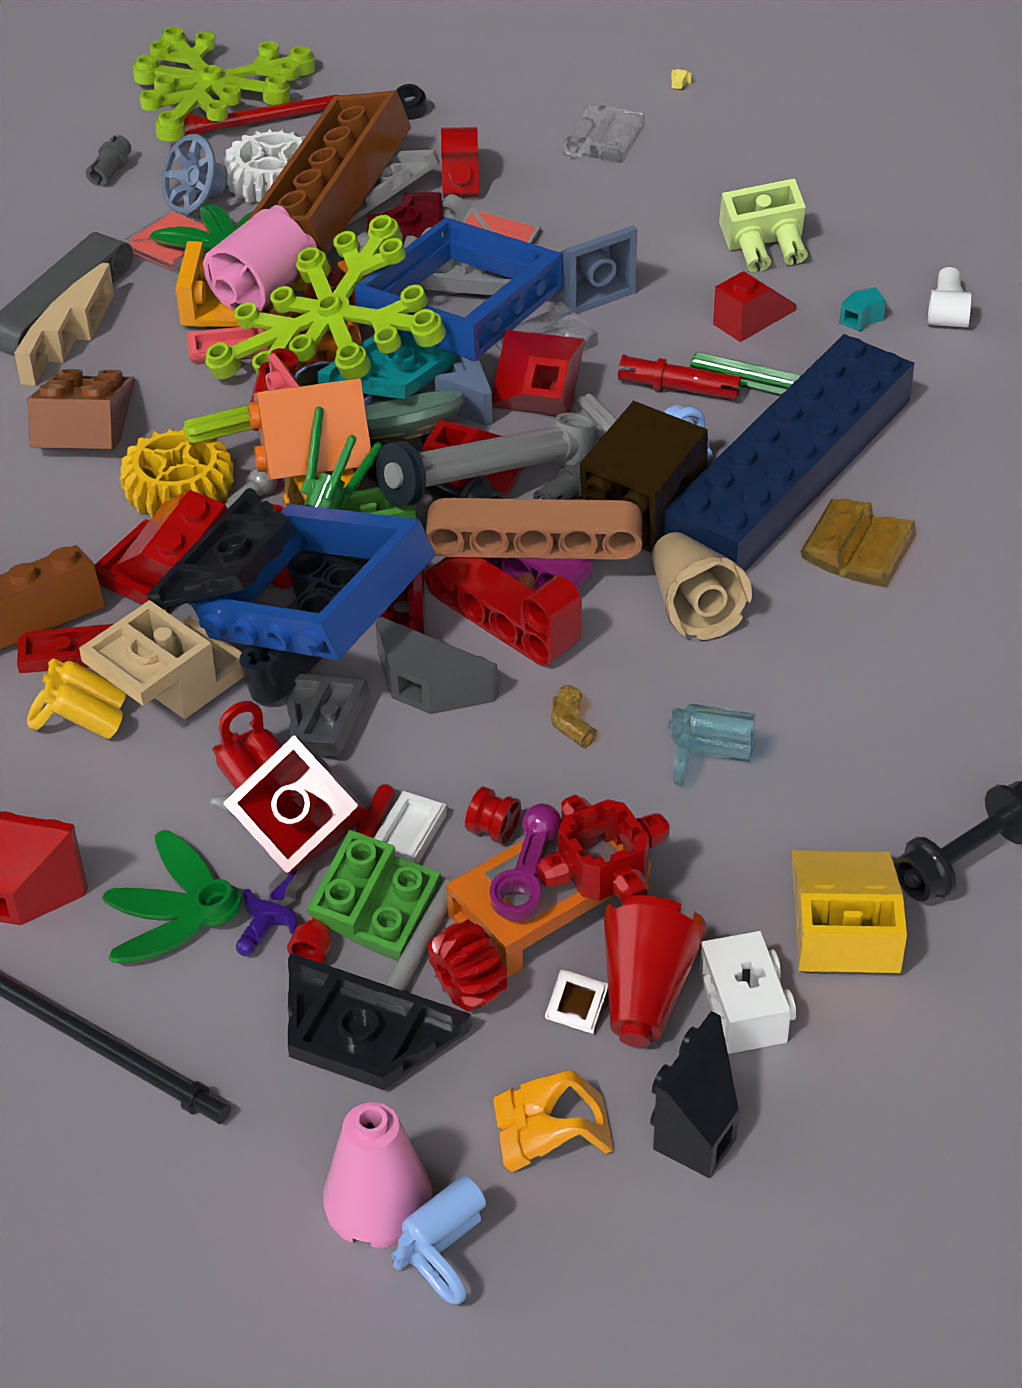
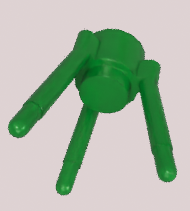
(328, 489)

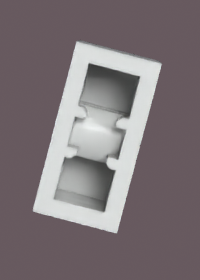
(746, 991)

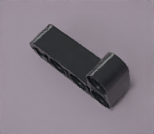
(316, 582)

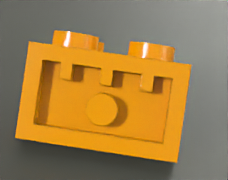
(195, 299)

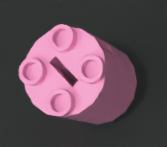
(256, 259)

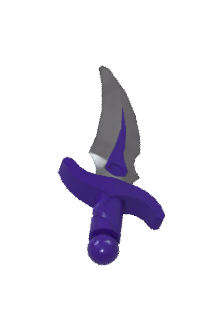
(273, 909)

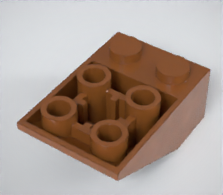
(80, 410)

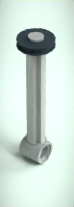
(406, 473)

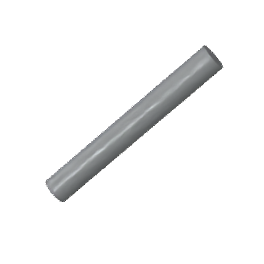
(419, 940)

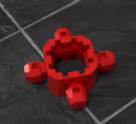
(580, 830)

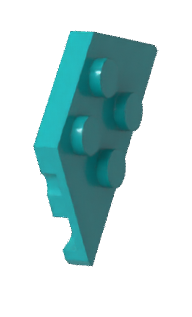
(397, 372)

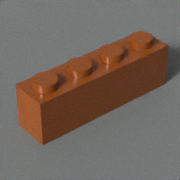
(47, 593)

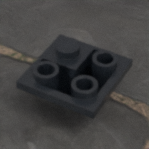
(697, 1101)

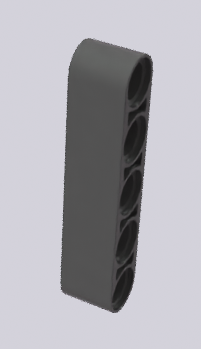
(30, 304)

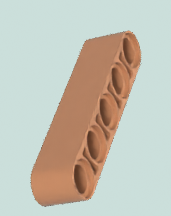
(534, 528)

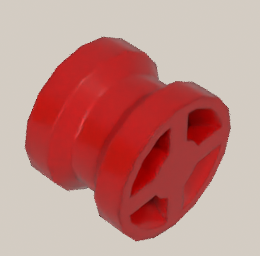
(493, 815)

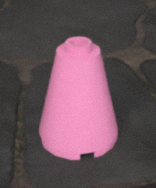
(374, 1177)

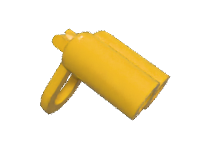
(78, 697)

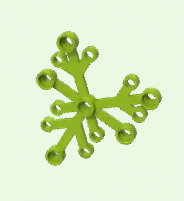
(210, 79)
(333, 309)

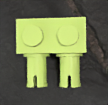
(764, 216)

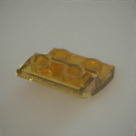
(857, 543)

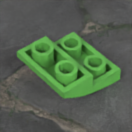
(373, 895)

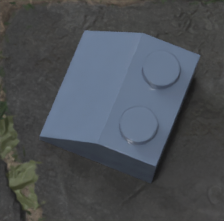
(599, 271)

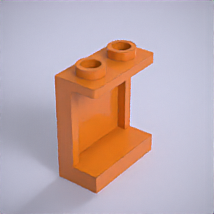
(287, 421)

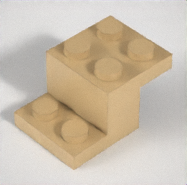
(163, 659)

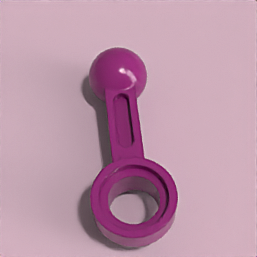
(540, 826)

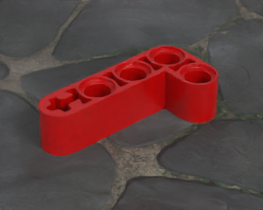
(532, 622)

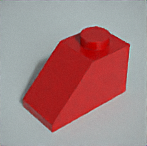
(748, 306)

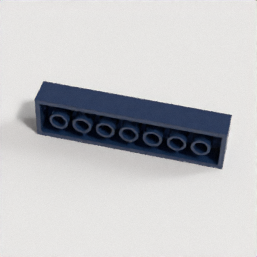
(792, 451)

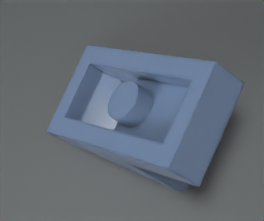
(471, 381)

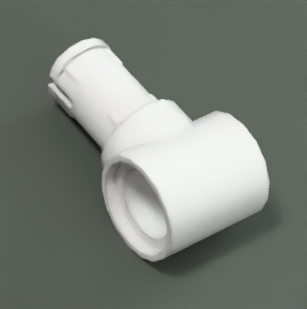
(949, 302)

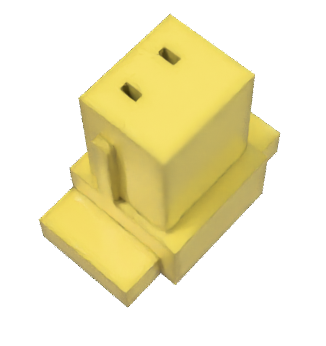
(680, 78)

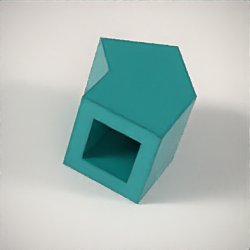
(862, 309)

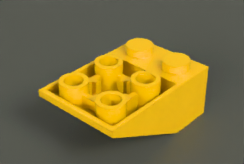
(848, 912)

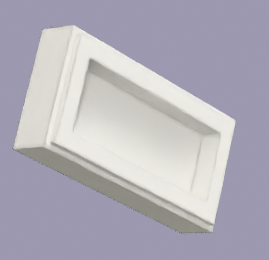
(412, 825)

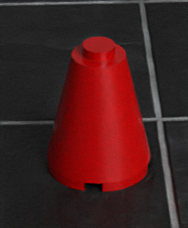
(647, 964)

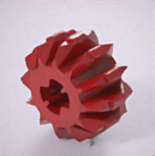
(467, 965)

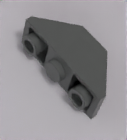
(432, 672)

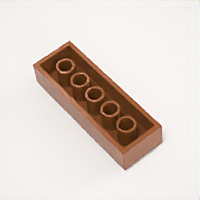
(338, 163)

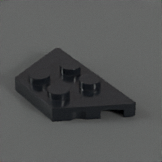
(226, 554)
(364, 1025)

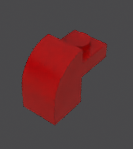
(460, 161)

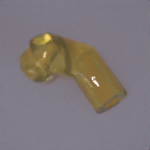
(566, 716)

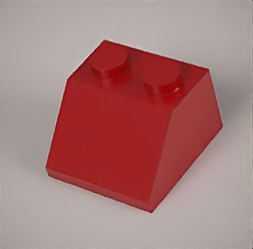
(169, 535)
(296, 806)

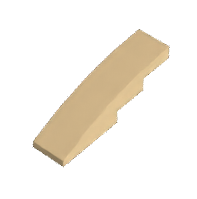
(67, 319)

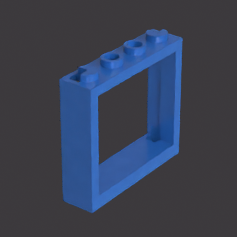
(533, 270)
(396, 554)

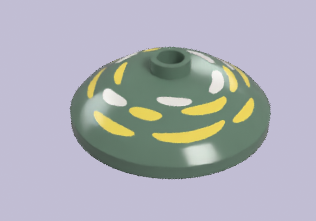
(411, 417)

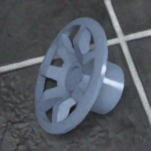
(197, 177)

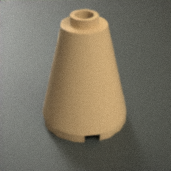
(699, 586)

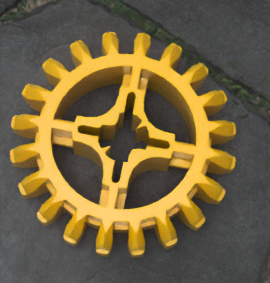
(171, 465)

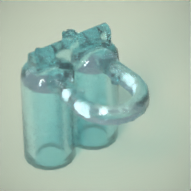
(710, 733)

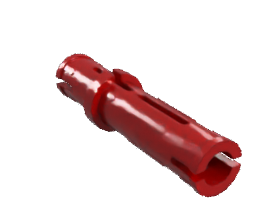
(678, 377)

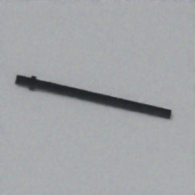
(193, 1096)

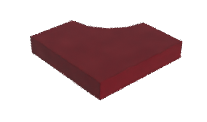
(415, 213)

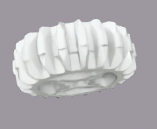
(257, 162)

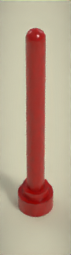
(196, 125)
(313, 937)

